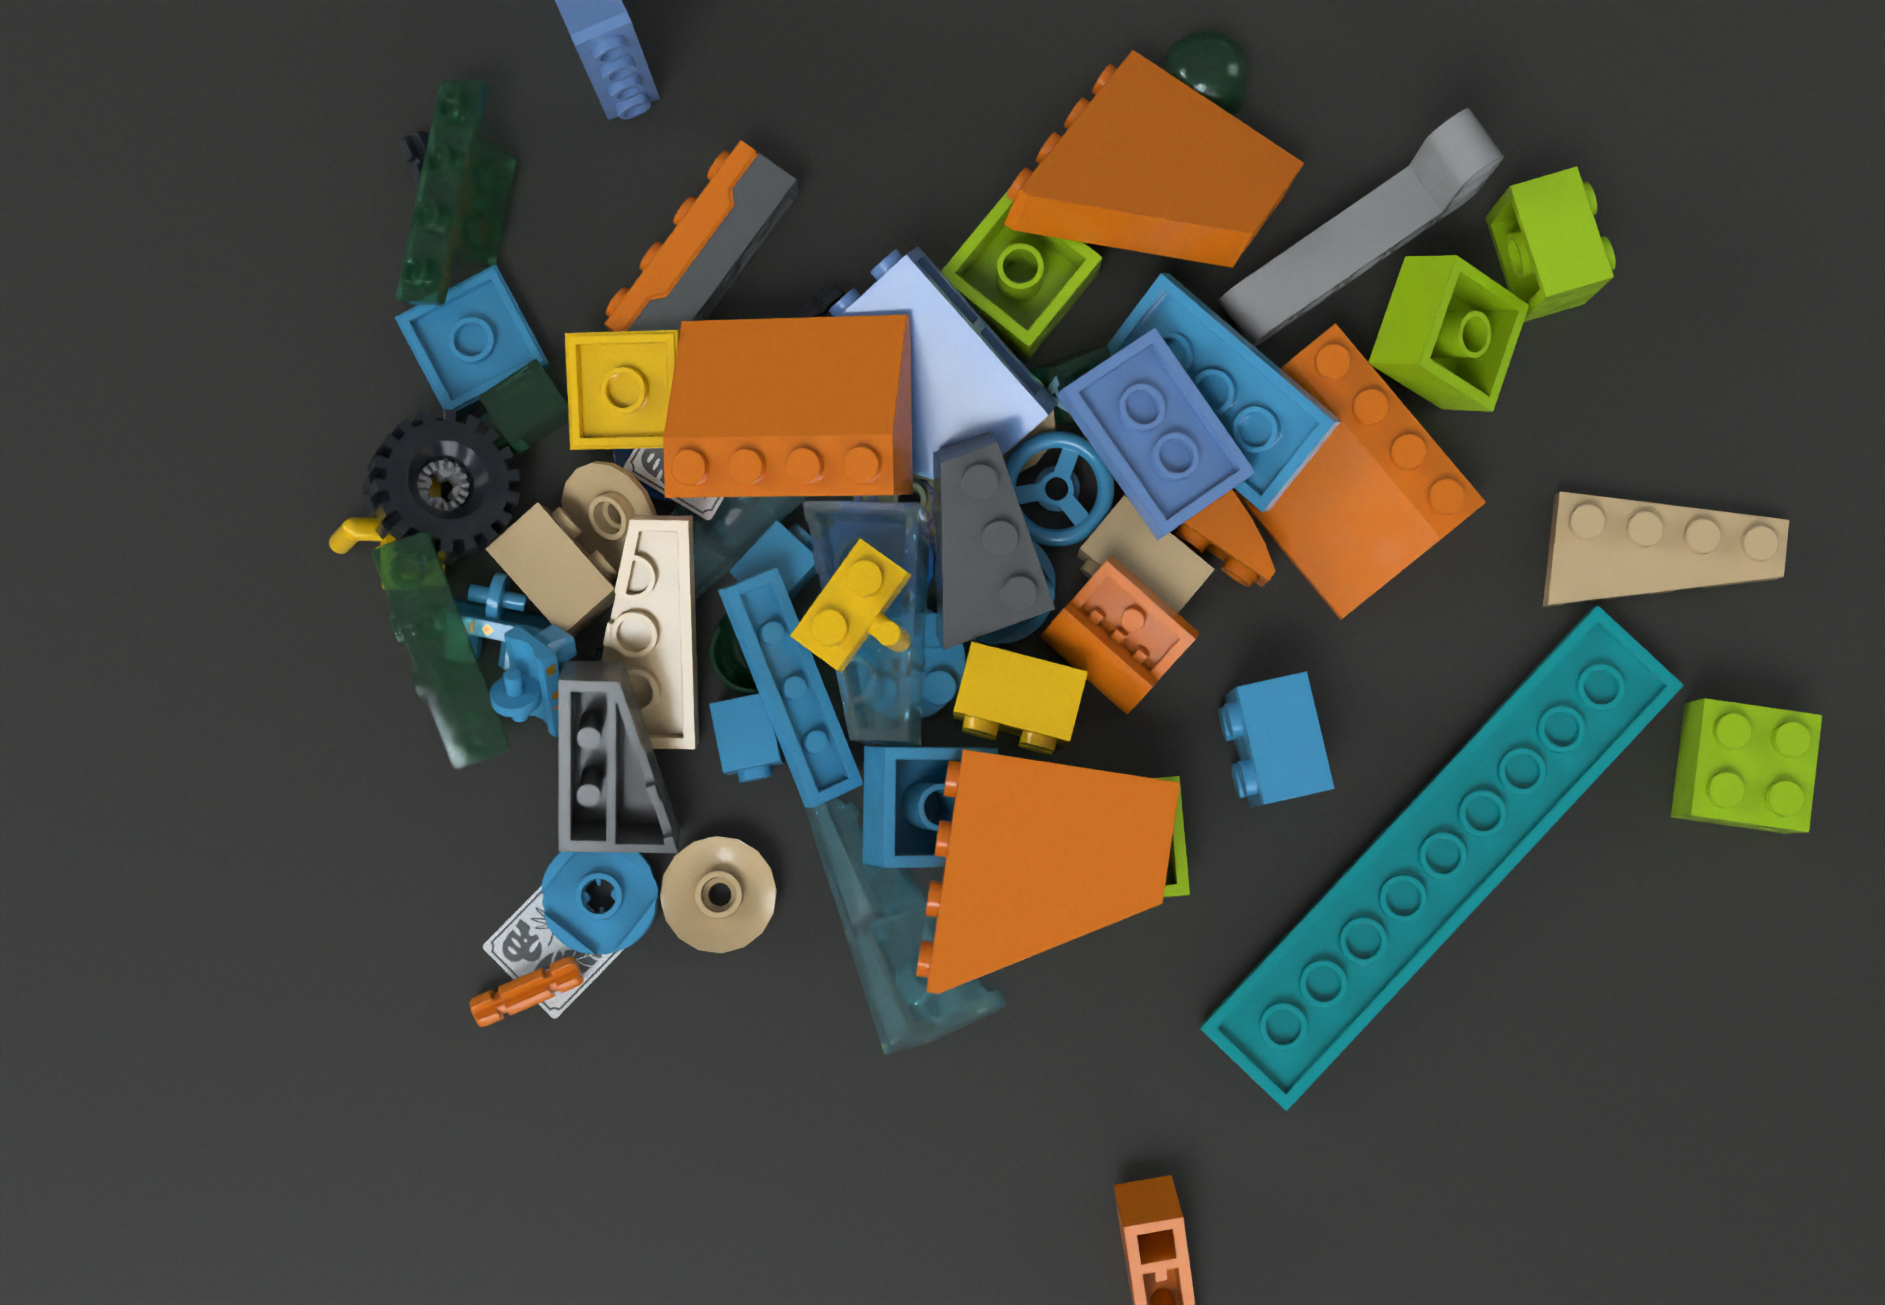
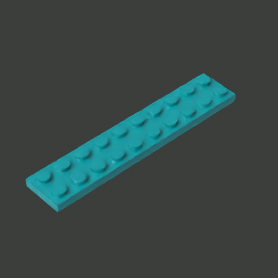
(1440, 857)

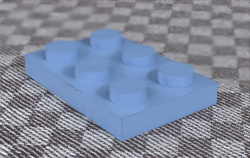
(1156, 433)

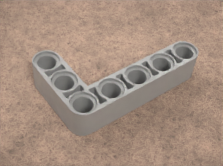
(1438, 181)

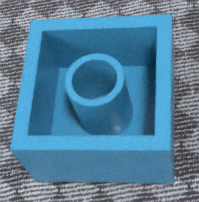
(1275, 740)
(906, 802)

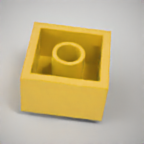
(1018, 698)

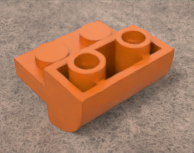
(1119, 634)

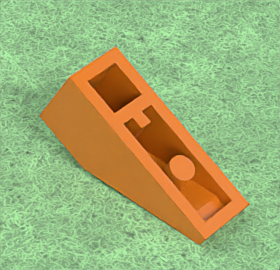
(1154, 1242)

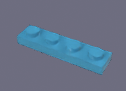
(790, 688)

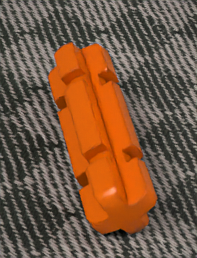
(526, 991)

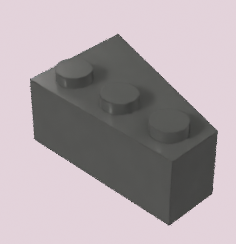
(983, 547)
(607, 767)

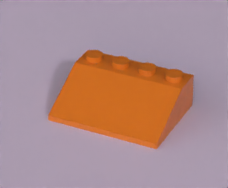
(790, 408)
(1371, 490)

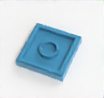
(471, 339)

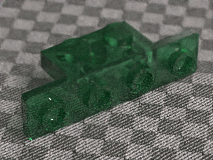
(458, 196)
(440, 649)

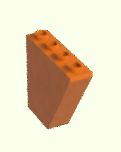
(1153, 172)
(1039, 860)

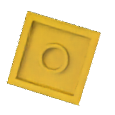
(619, 387)

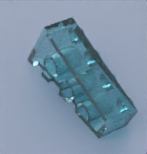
(880, 686)

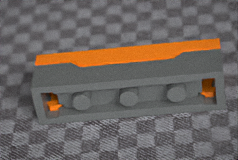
(709, 246)

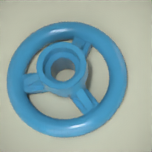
(1072, 447)

